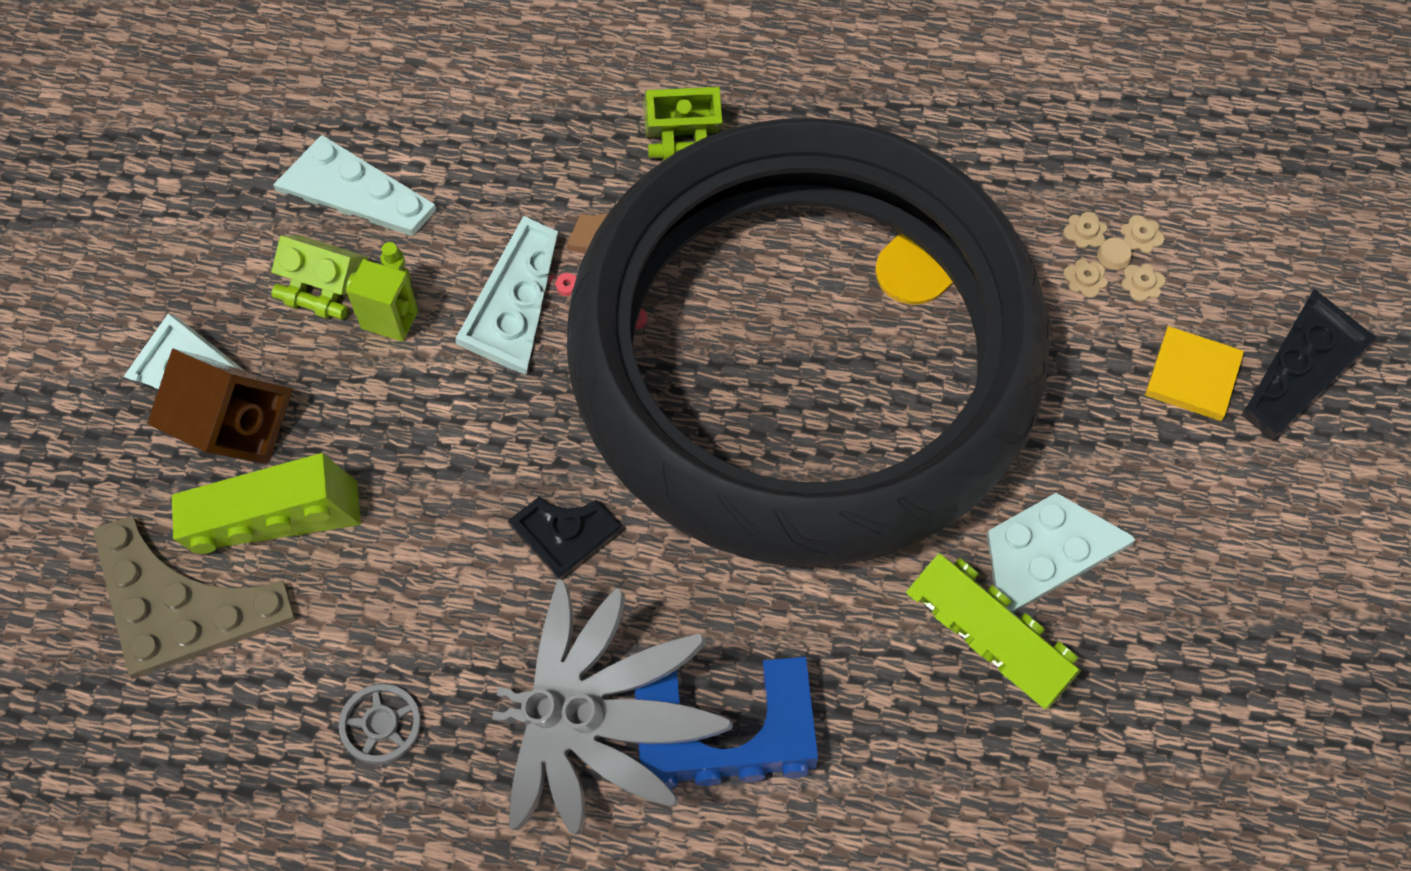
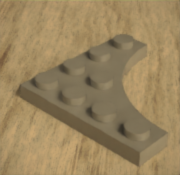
(171, 617)

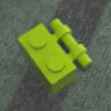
(679, 114)
(316, 265)
(383, 295)

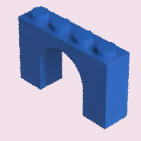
(782, 744)

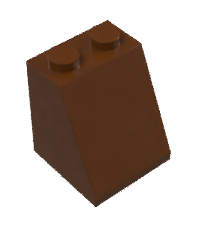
(219, 407)

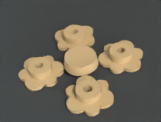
(1114, 255)

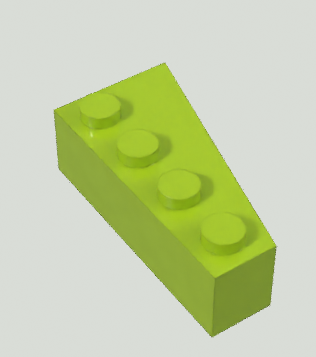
(266, 505)

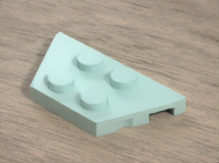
(1049, 548)

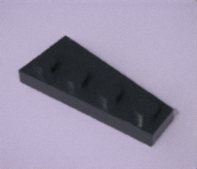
(1309, 360)

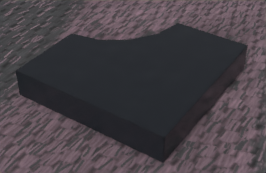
(564, 536)

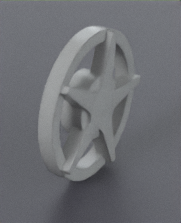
(379, 724)

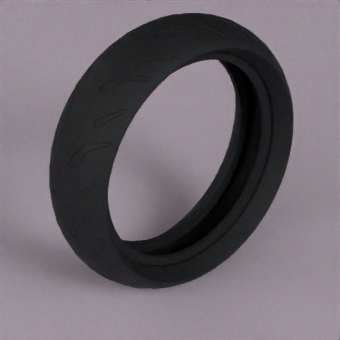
(841, 169)

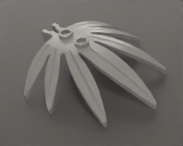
(572, 713)

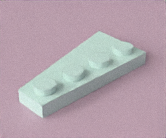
(345, 182)

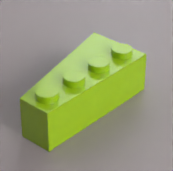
(995, 630)

